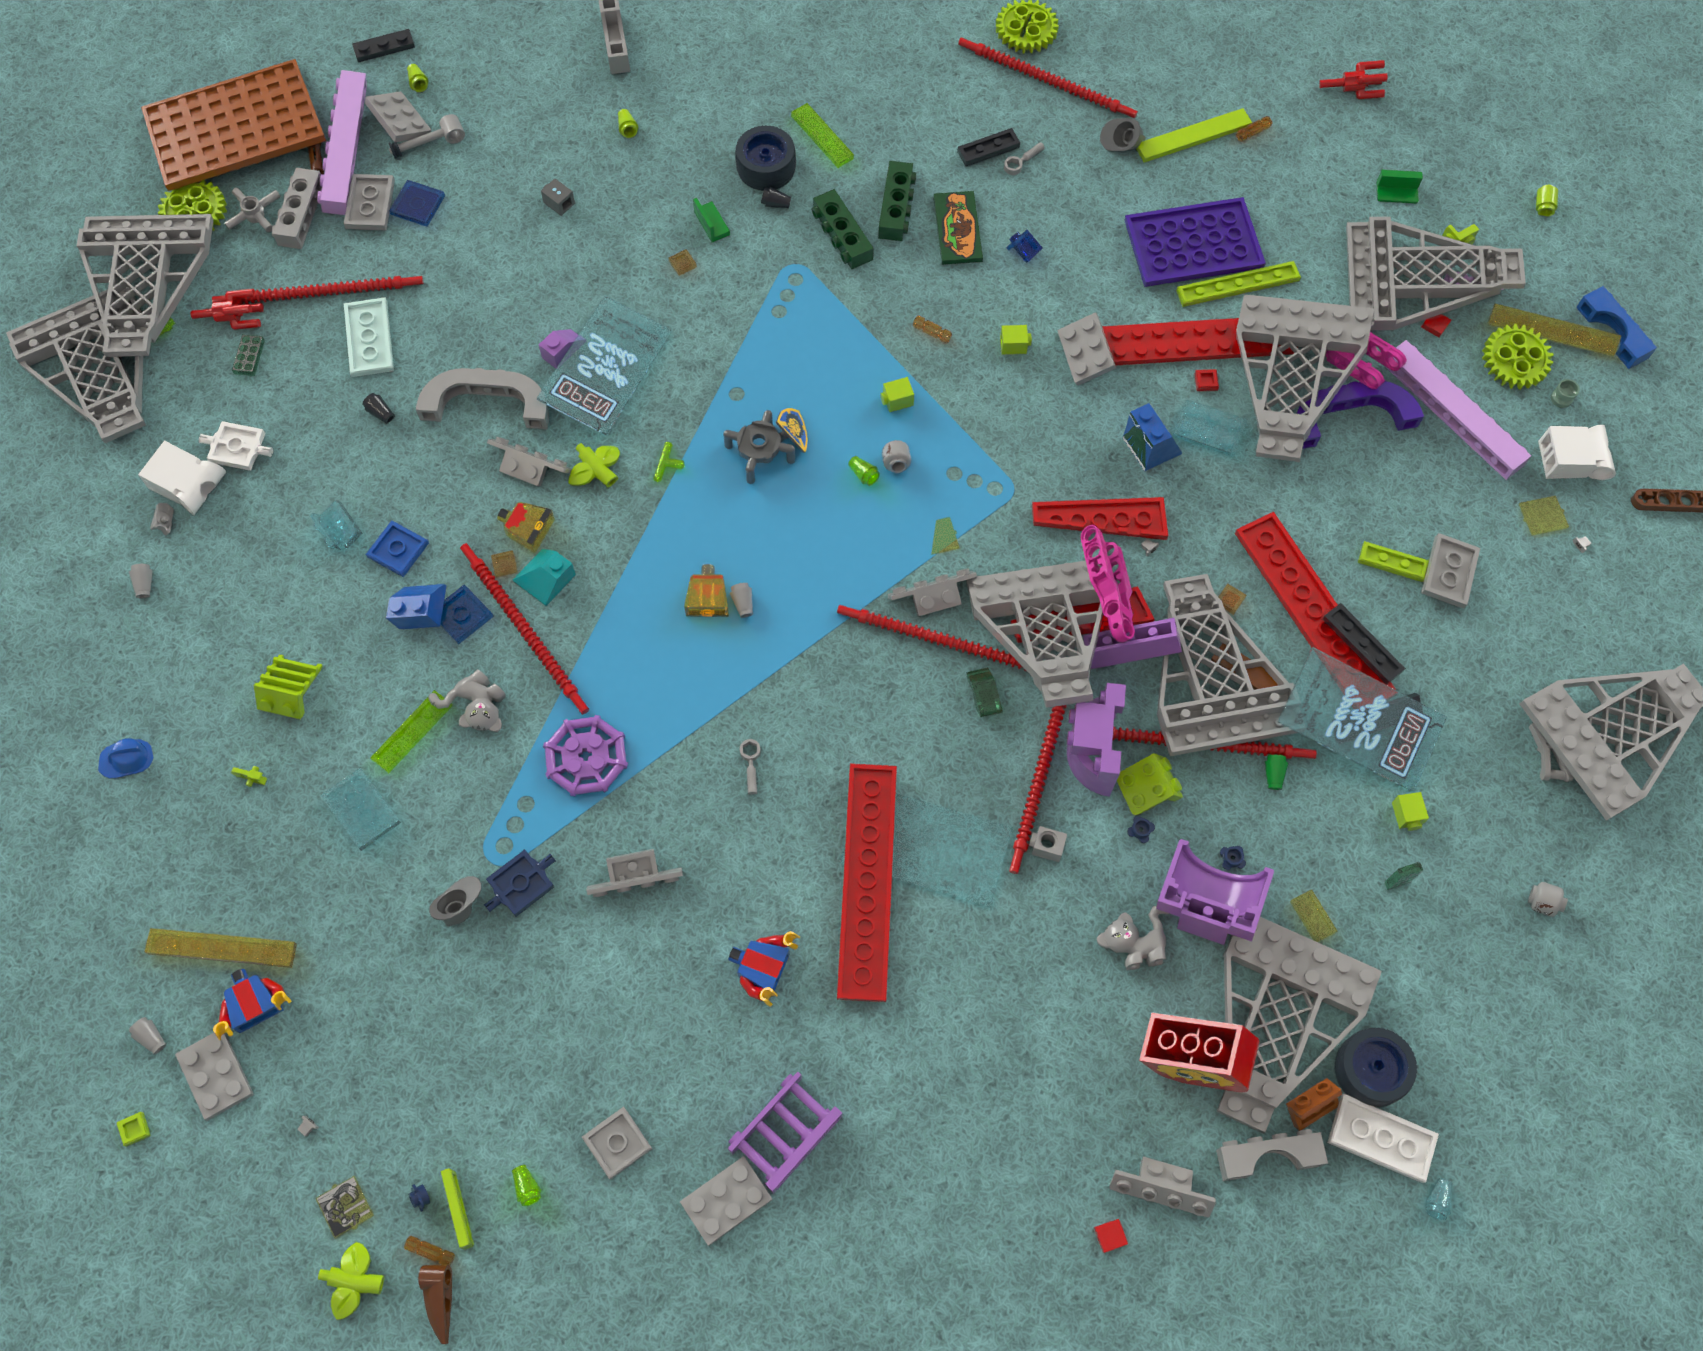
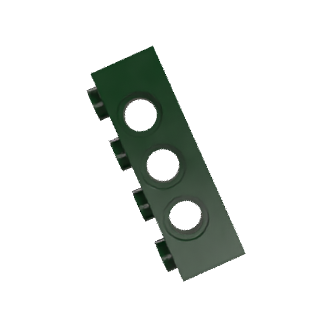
(895, 201)
(843, 229)

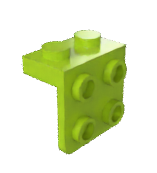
(1149, 784)

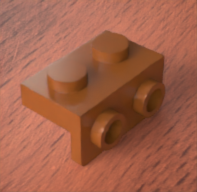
(1314, 1104)

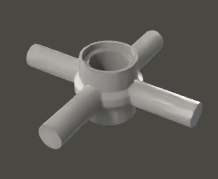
(252, 209)

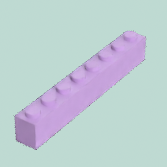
(343, 142)
(1460, 413)

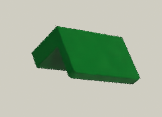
(1398, 186)
(710, 220)

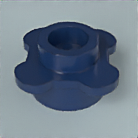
(1139, 822)
(1237, 852)
(419, 1197)

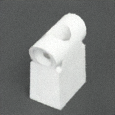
(1576, 453)
(181, 476)

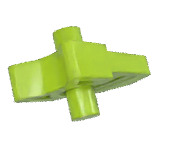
(252, 776)

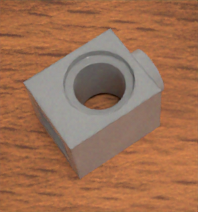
(1055, 837)

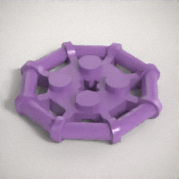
(576, 746)

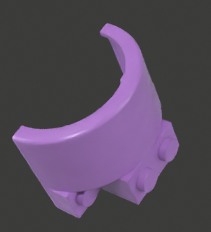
(1093, 736)
(1212, 900)

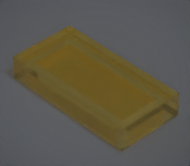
(1313, 916)

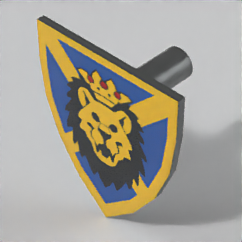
(793, 427)

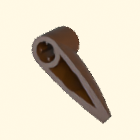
(437, 1293)

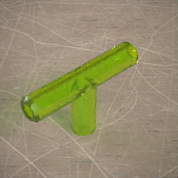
(665, 461)

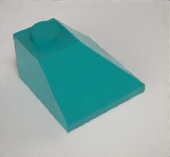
(545, 575)

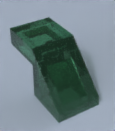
(984, 692)

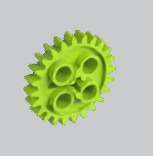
(1039, 30)
(195, 199)
(1517, 356)

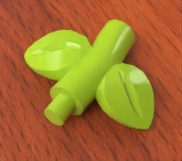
(594, 465)
(351, 1281)

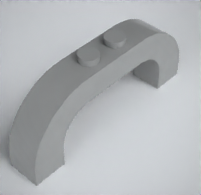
(482, 382)

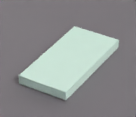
(368, 337)

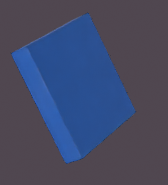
(397, 548)

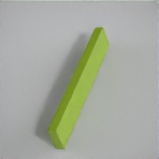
(1193, 135)
(1238, 283)

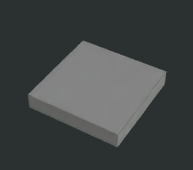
(617, 1143)

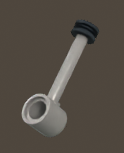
(450, 129)

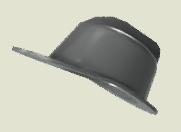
(1121, 134)
(456, 902)

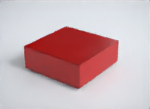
(1436, 324)
(1206, 380)
(1110, 1235)

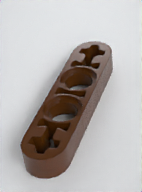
(1674, 497)

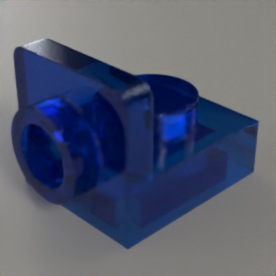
(1025, 245)

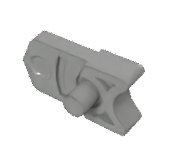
(162, 518)

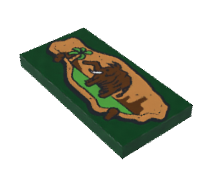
(957, 227)

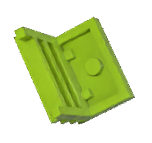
(284, 695)

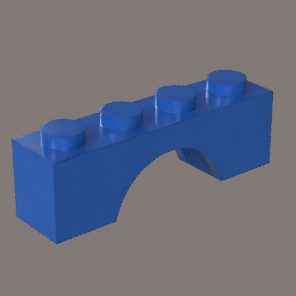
(1603, 308)

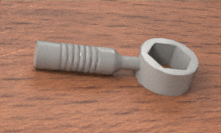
(1026, 156)
(751, 770)

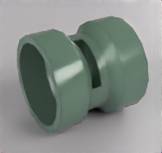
(1565, 393)

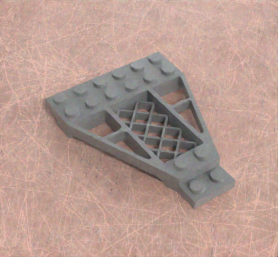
(141, 237)
(1373, 264)
(1293, 326)
(75, 327)
(1039, 593)
(1224, 718)
(1586, 750)
(1313, 972)

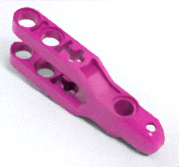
(1365, 370)
(1112, 596)

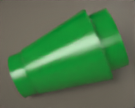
(1275, 771)

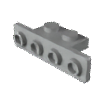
(526, 465)
(934, 595)
(633, 870)
(1164, 1185)

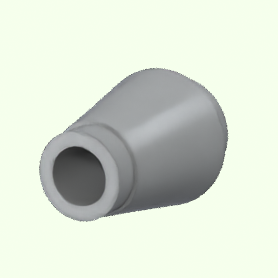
(141, 579)
(742, 598)
(147, 1035)

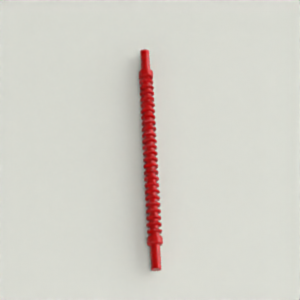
(1114, 105)
(396, 282)
(864, 616)
(569, 689)
(1286, 750)
(1021, 845)

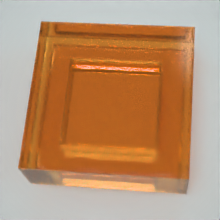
(682, 262)
(504, 563)
(1231, 598)

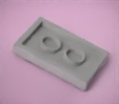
(397, 116)
(369, 202)
(1086, 349)
(1450, 570)
(214, 1075)
(726, 1200)

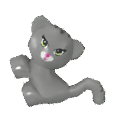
(481, 712)
(1124, 937)

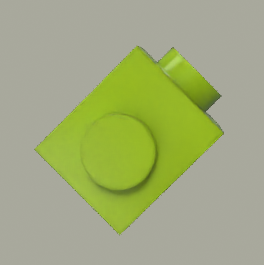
(1467, 235)

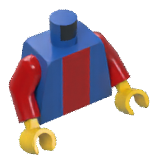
(763, 964)
(249, 1003)

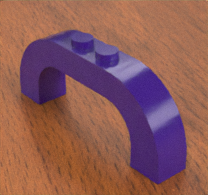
(1389, 396)

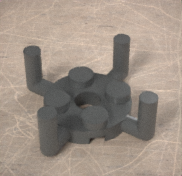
(758, 453)

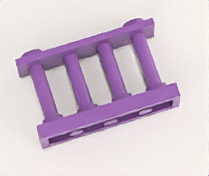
(792, 1156)

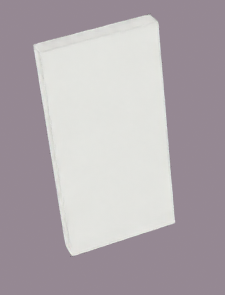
(1383, 1138)

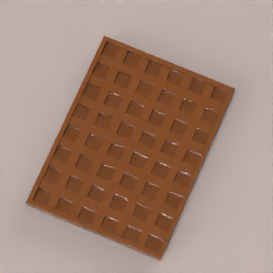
(232, 124)

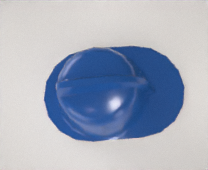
(125, 758)

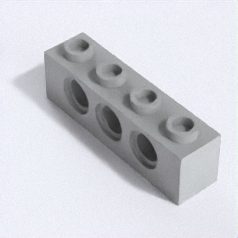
(297, 209)

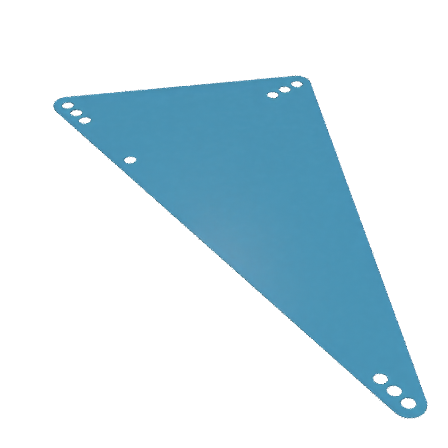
(796, 535)

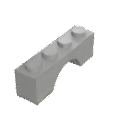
(614, 36)
(1303, 1151)

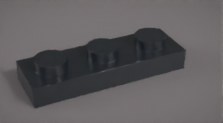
(383, 45)
(988, 147)

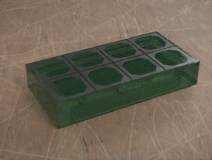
(248, 355)
(1403, 875)

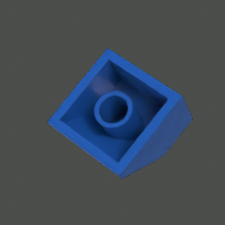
(417, 606)

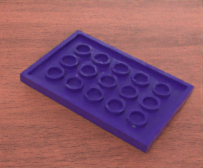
(1194, 241)

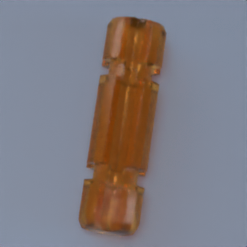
(1254, 128)
(932, 329)
(429, 1251)

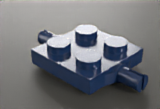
(520, 883)

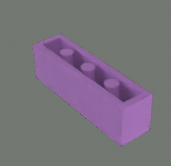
(1149, 641)

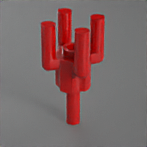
(1359, 80)
(232, 310)

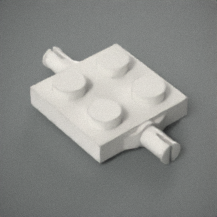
(236, 445)

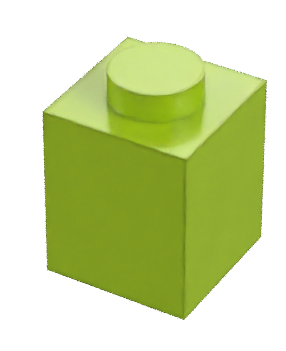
(1014, 339)
(897, 394)
(1410, 811)

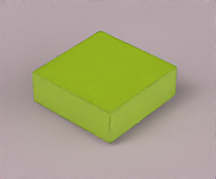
(133, 1129)

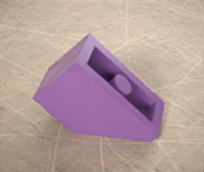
(556, 346)

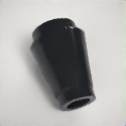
(775, 198)
(377, 407)

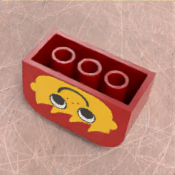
(1200, 1052)

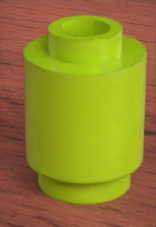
(1547, 200)

